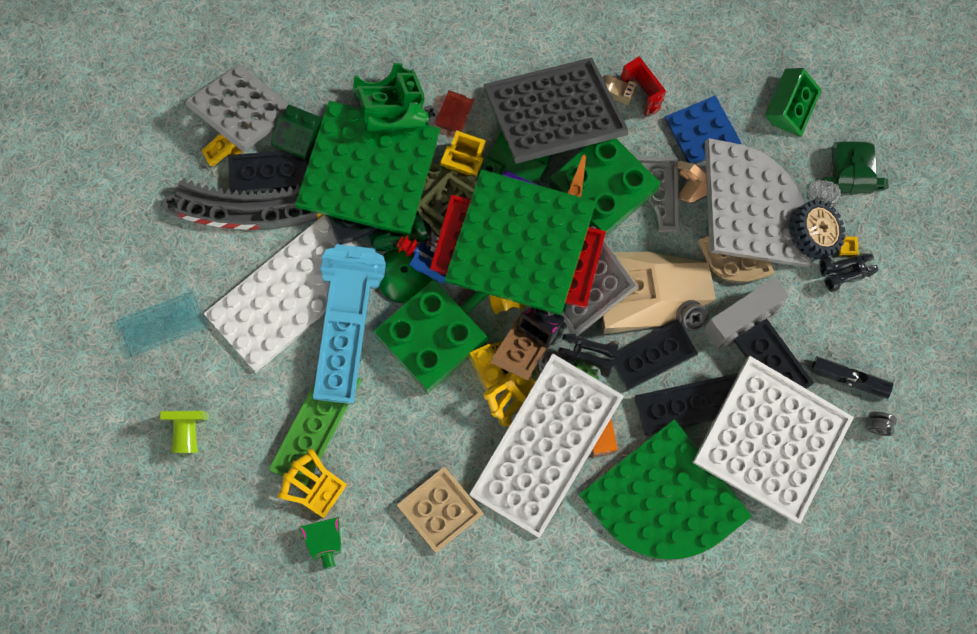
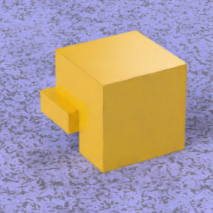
(464, 154)

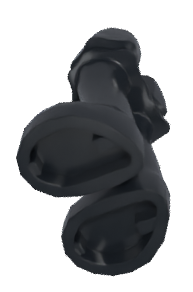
(860, 271)
(603, 364)

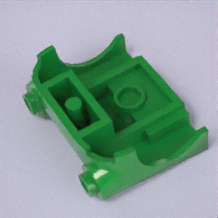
(393, 101)

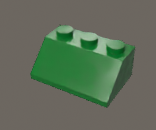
(793, 101)

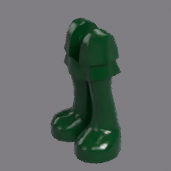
(387, 239)

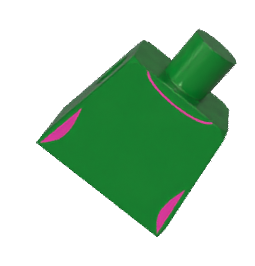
(323, 540)

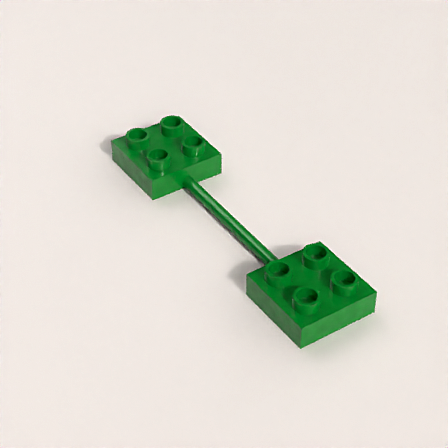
(436, 335)

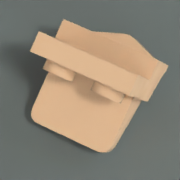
(697, 185)

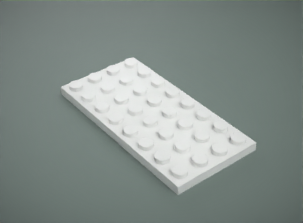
(277, 299)
(546, 445)

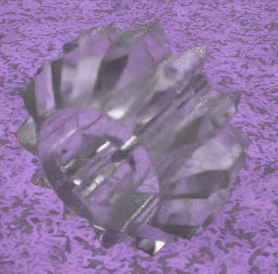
(824, 191)

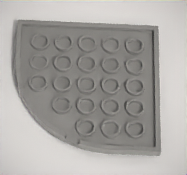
(750, 205)

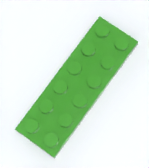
(311, 429)

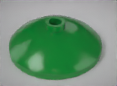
(397, 285)

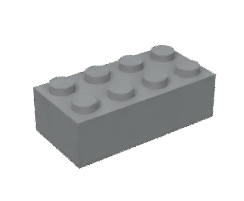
(746, 313)

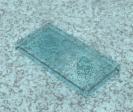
(161, 323)

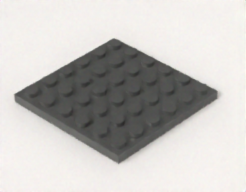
(555, 110)

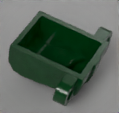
(855, 168)

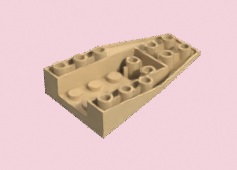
(662, 287)

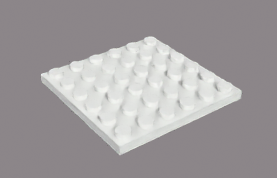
(773, 440)

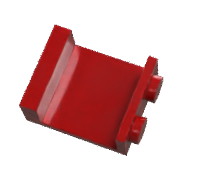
(640, 72)

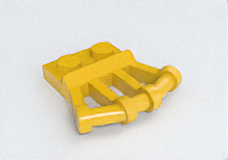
(515, 387)
(323, 492)

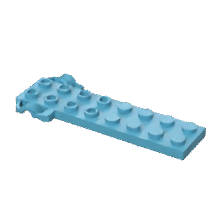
(350, 275)

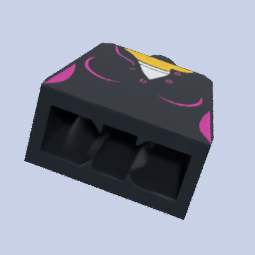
(540, 325)

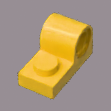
(218, 149)

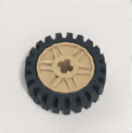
(817, 229)

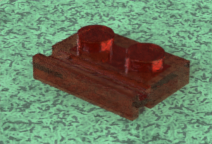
(454, 112)

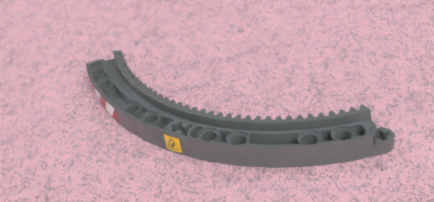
(244, 210)

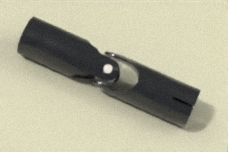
(843, 374)

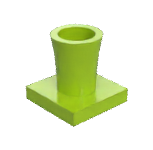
(184, 429)

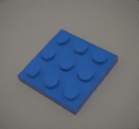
(697, 124)

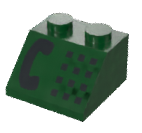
(296, 131)

